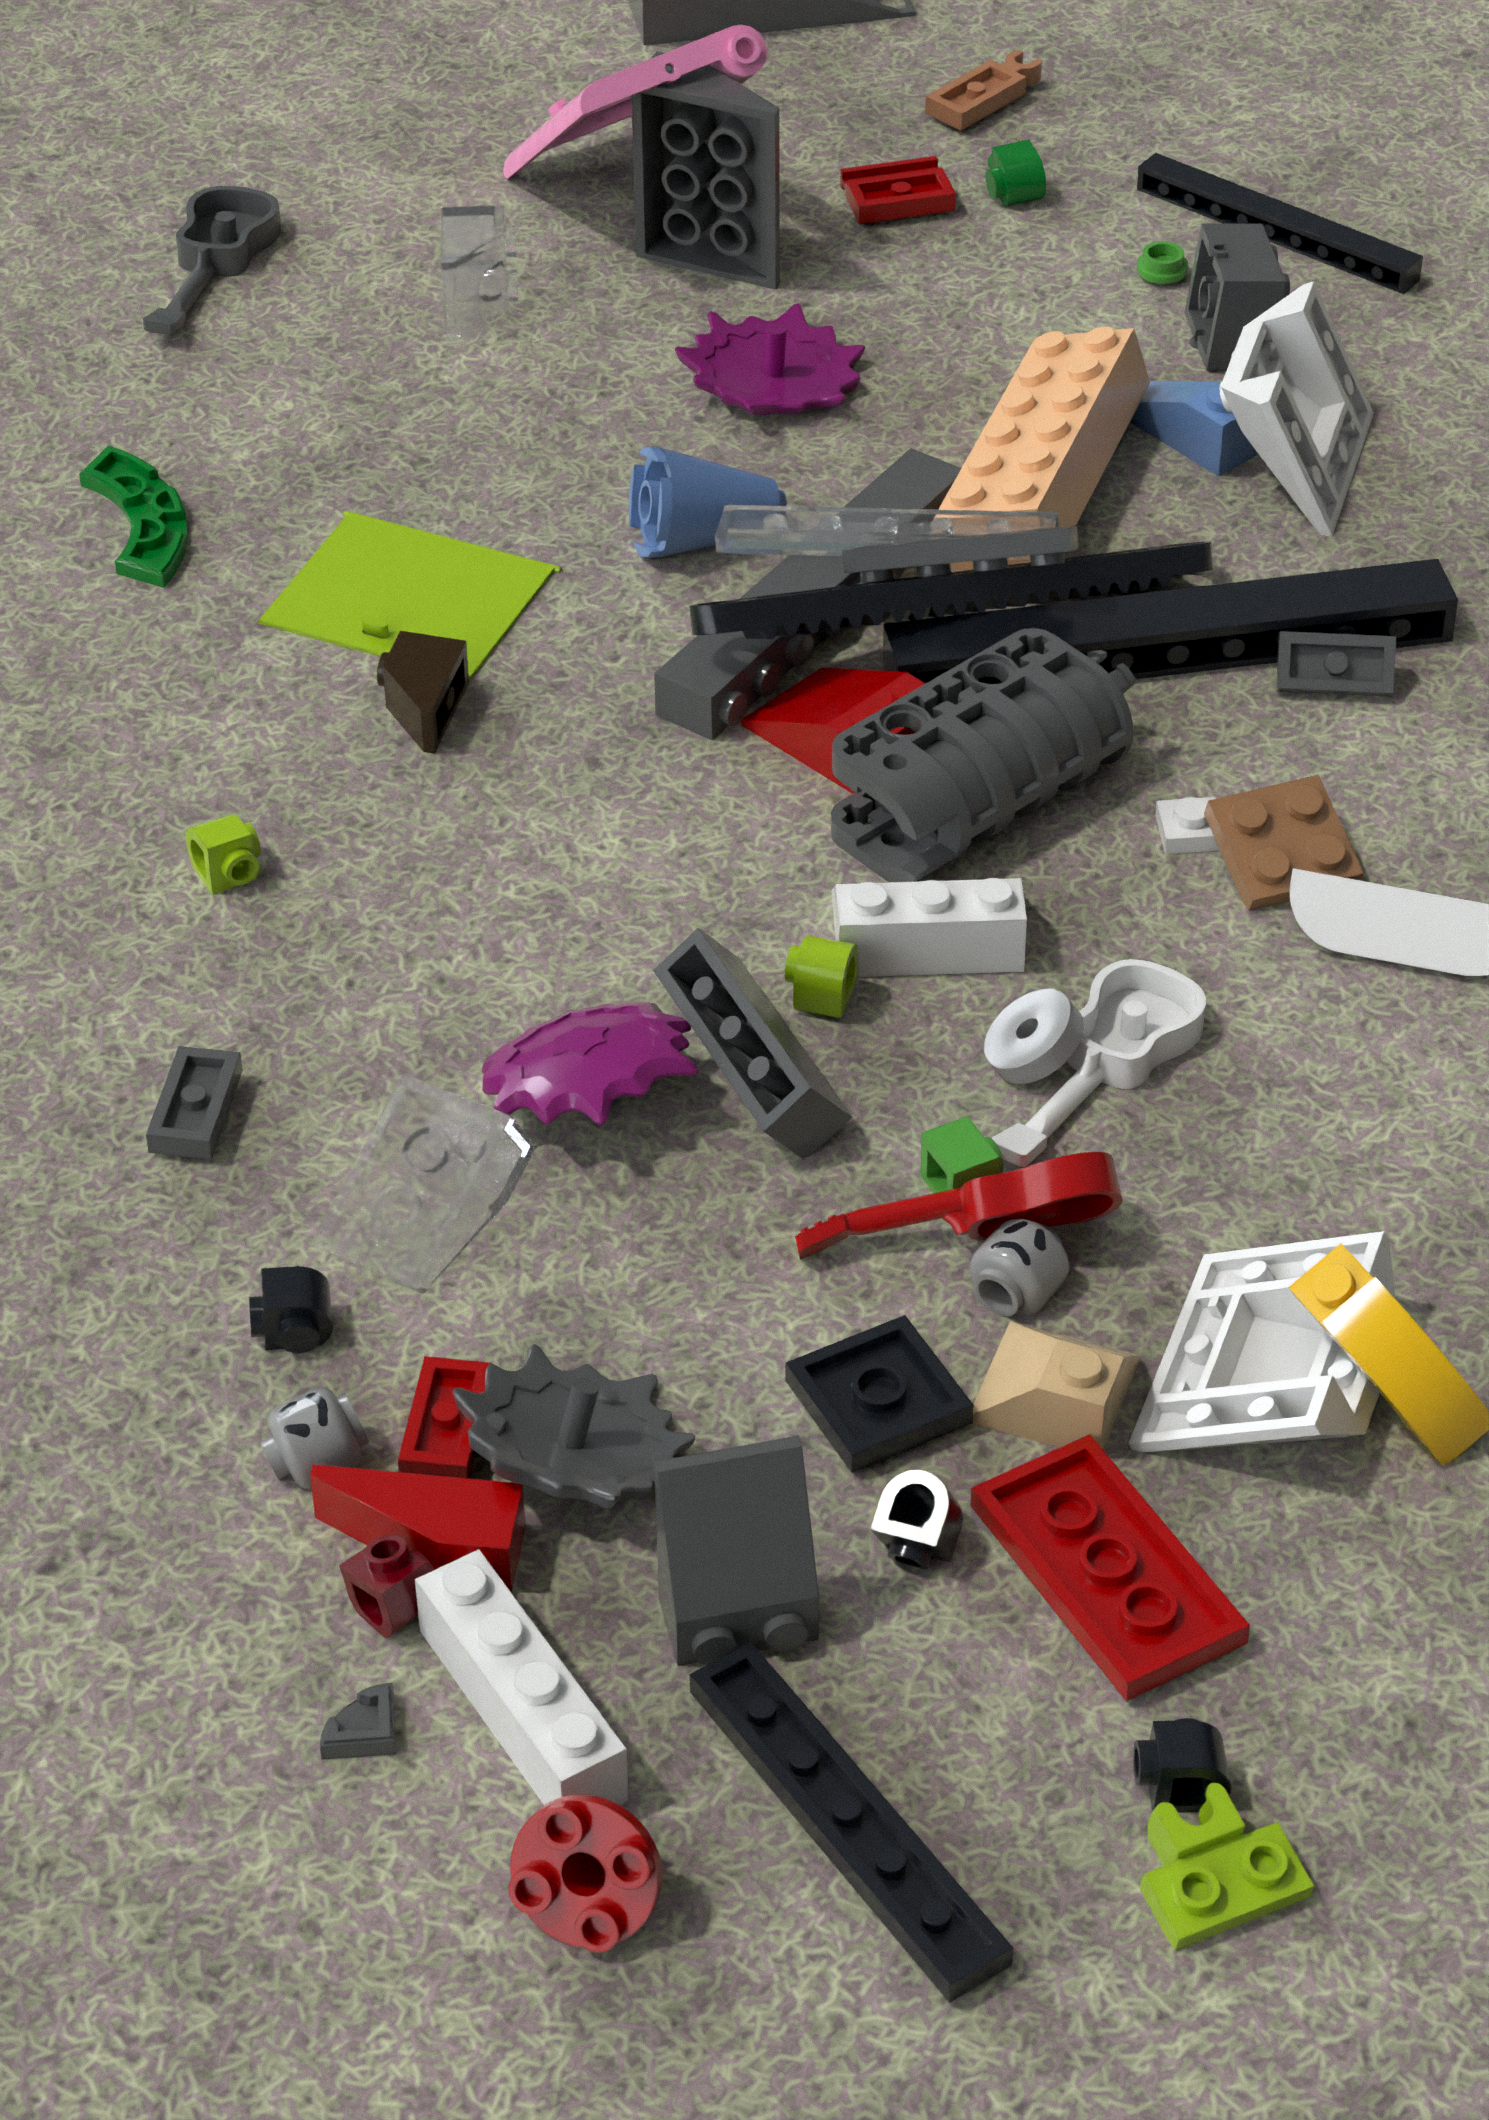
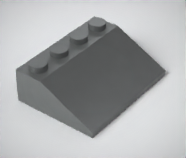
(708, 177)

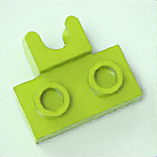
(1216, 1872)

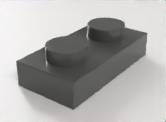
(1336, 664)
(194, 1102)

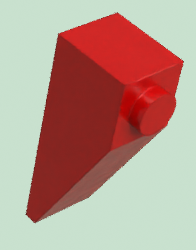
(431, 1512)

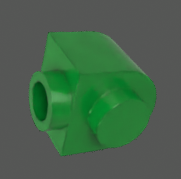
(1015, 173)

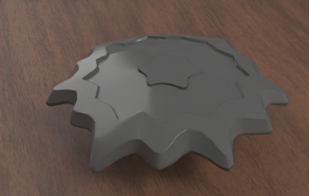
(570, 1430)

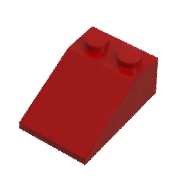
(822, 706)

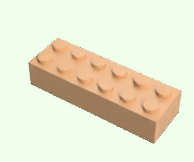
(1054, 427)

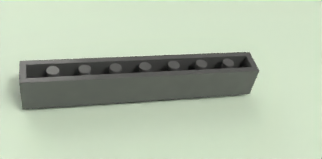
(725, 673)

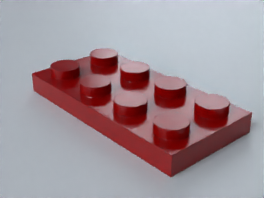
(1109, 1567)

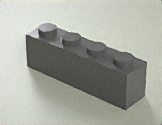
(752, 1044)

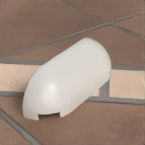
(1392, 923)

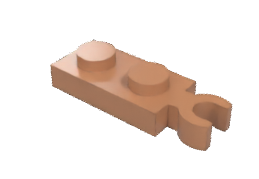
(982, 91)

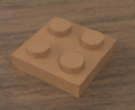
(1278, 830)

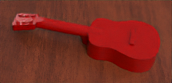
(1048, 1193)

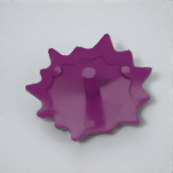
(772, 364)
(587, 1060)

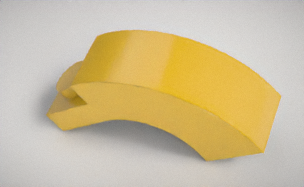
(1393, 1354)

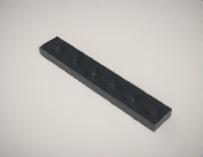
(852, 1822)

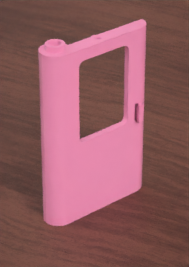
(733, 51)

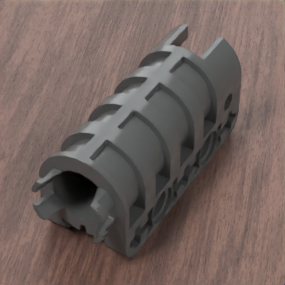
(976, 752)

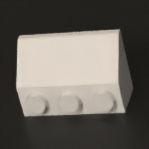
(933, 926)

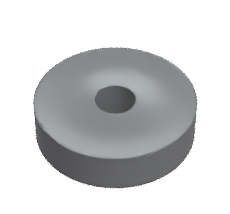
(1033, 1036)

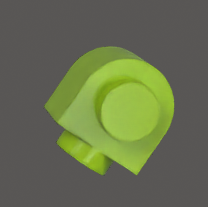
(224, 852)
(822, 974)

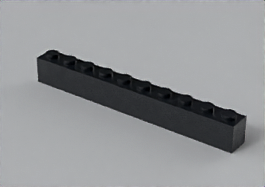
(1198, 625)

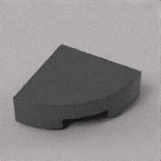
(362, 1727)

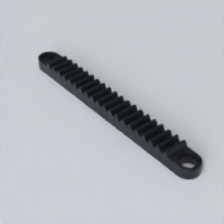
(950, 593)

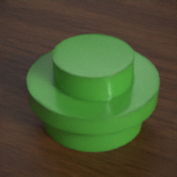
(1162, 263)

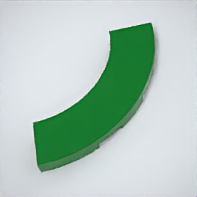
(151, 507)

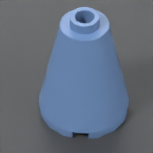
(682, 499)

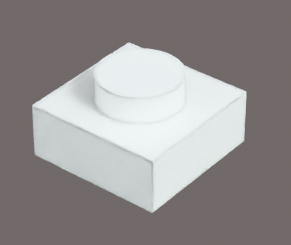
(1184, 825)

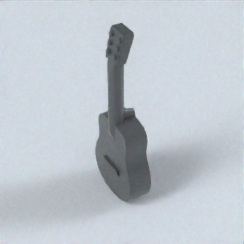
(218, 239)

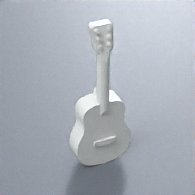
(1131, 1025)

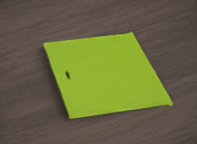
(401, 578)

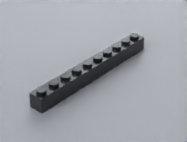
(1283, 223)

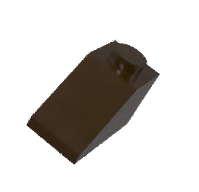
(424, 684)

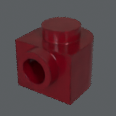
(383, 1583)

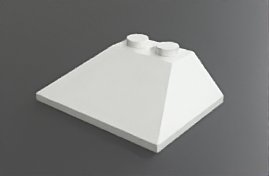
(1300, 403)
(1254, 1360)

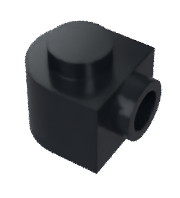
(292, 1309)
(918, 1519)
(1181, 1763)

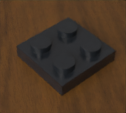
(878, 1393)

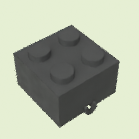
(1230, 286)

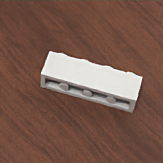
(519, 1683)

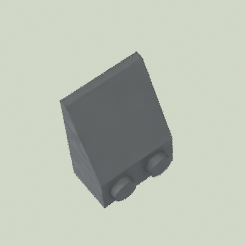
(736, 1550)

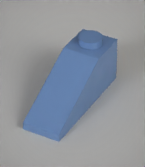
(1194, 423)

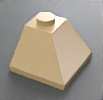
(1053, 1387)

